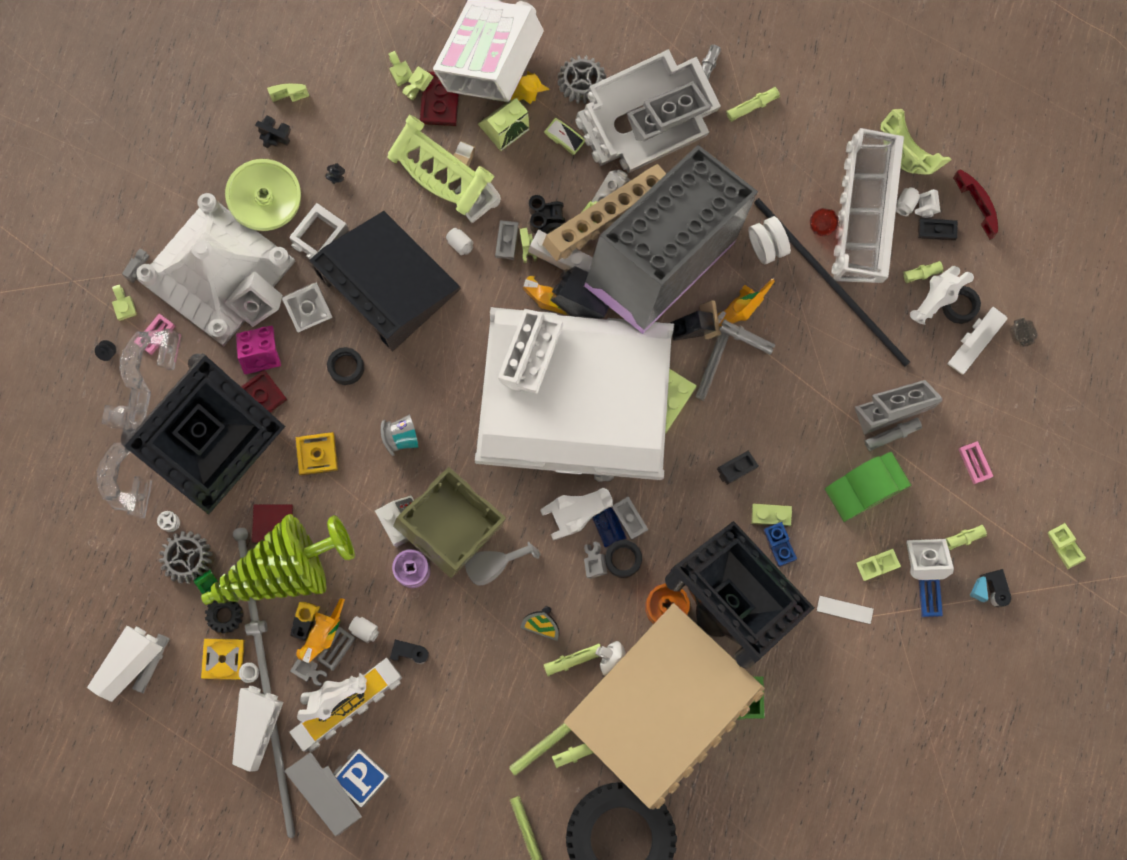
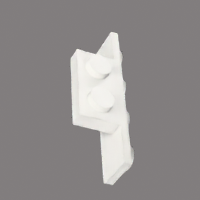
(976, 341)

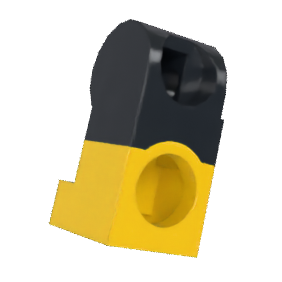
(303, 620)

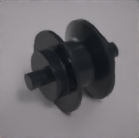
(335, 173)
(105, 350)

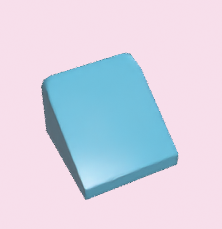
(980, 590)

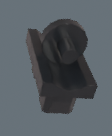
(271, 135)

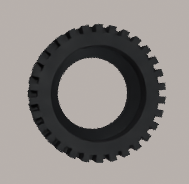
(618, 796)

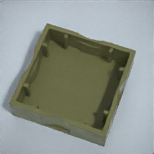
(449, 522)

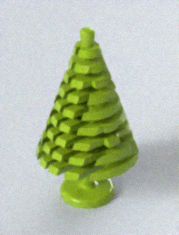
(282, 564)

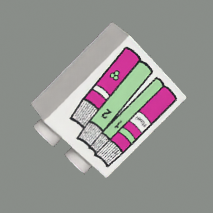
(489, 49)

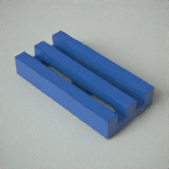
(931, 613)

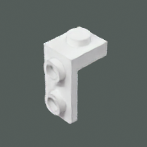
(613, 181)

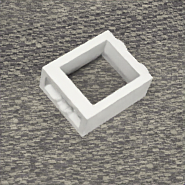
(326, 216)

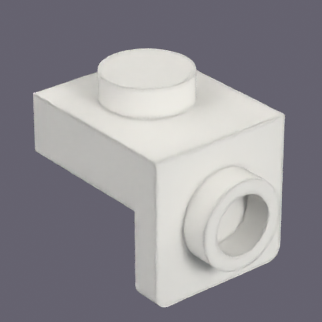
(928, 204)

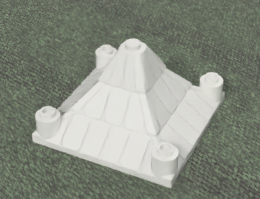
(208, 264)

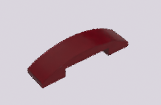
(967, 183)

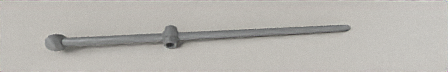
(256, 629)

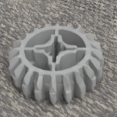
(579, 88)
(181, 550)

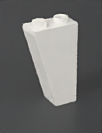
(124, 662)
(254, 726)

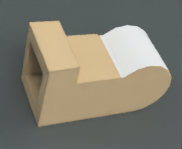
(464, 153)

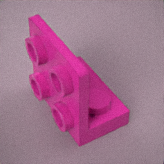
(257, 350)

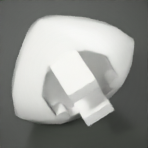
(610, 656)

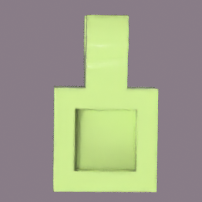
(399, 71)
(419, 81)
(526, 240)
(123, 305)

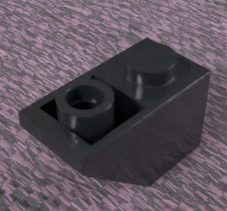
(693, 325)

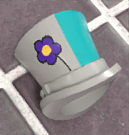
(399, 434)

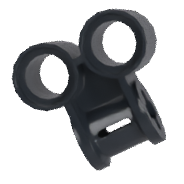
(545, 213)

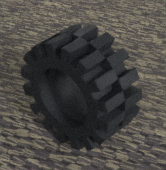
(229, 626)

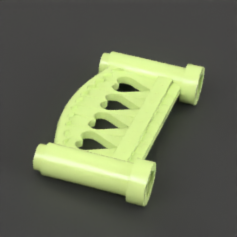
(471, 183)

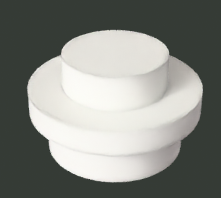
(248, 672)

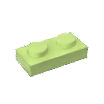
(771, 514)

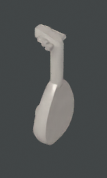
(488, 565)

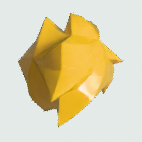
(528, 88)

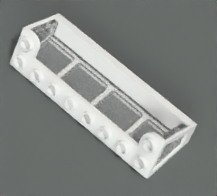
(868, 207)

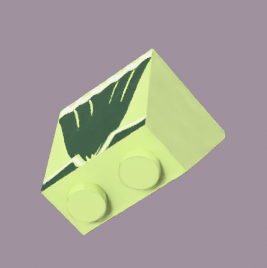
(506, 123)

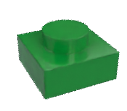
(205, 581)

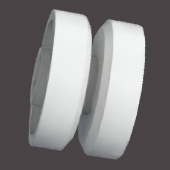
(769, 240)

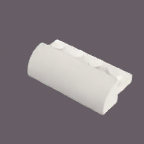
(530, 352)

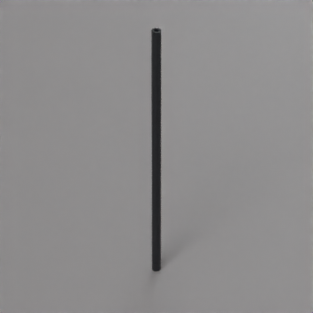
(837, 288)

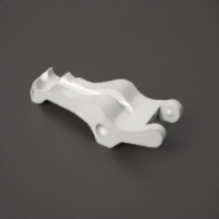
(943, 291)
(575, 511)
(328, 696)

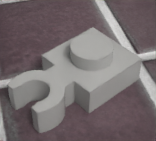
(131, 269)
(595, 563)
(307, 671)

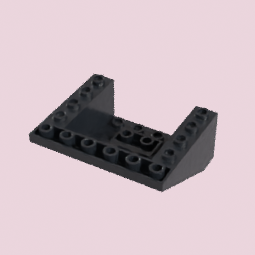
(385, 277)

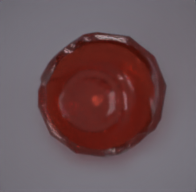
(824, 222)

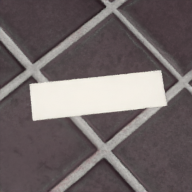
(845, 609)

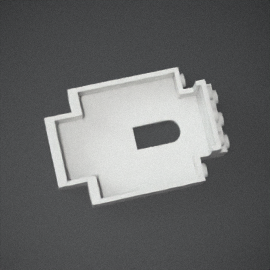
(628, 92)

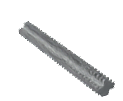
(712, 364)

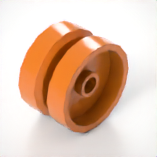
(663, 595)

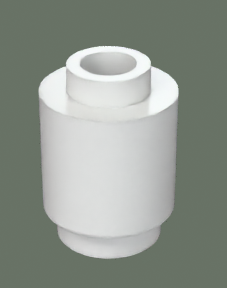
(907, 201)
(459, 241)
(363, 629)

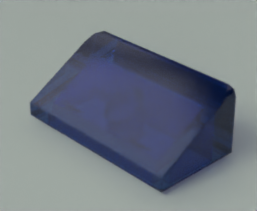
(608, 527)

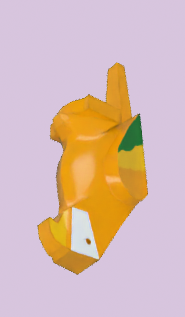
(541, 295)
(744, 305)
(321, 634)

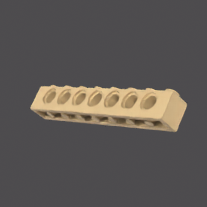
(555, 242)

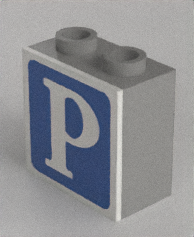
(361, 777)

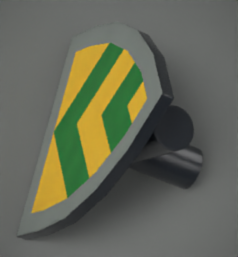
(541, 623)

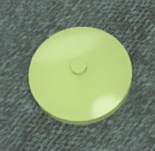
(263, 194)

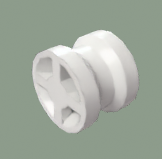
(165, 519)

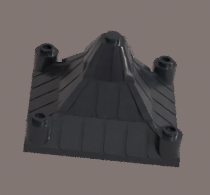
(203, 434)
(739, 593)

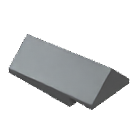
(667, 111)
(897, 405)
(324, 793)

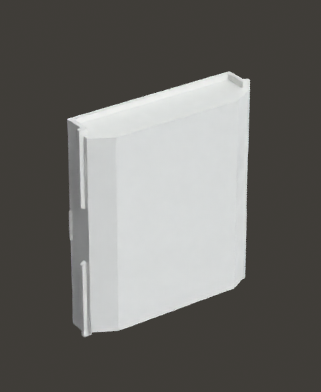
(595, 407)

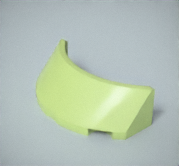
(913, 157)

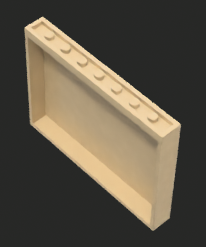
(664, 706)

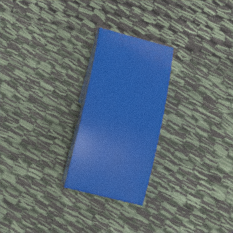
(779, 544)

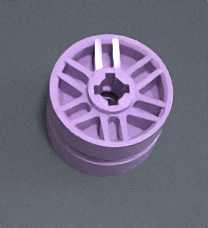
(408, 559)

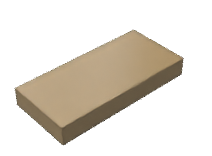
(711, 307)

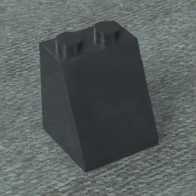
(575, 298)

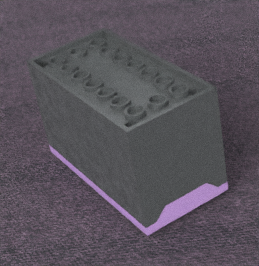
(669, 238)

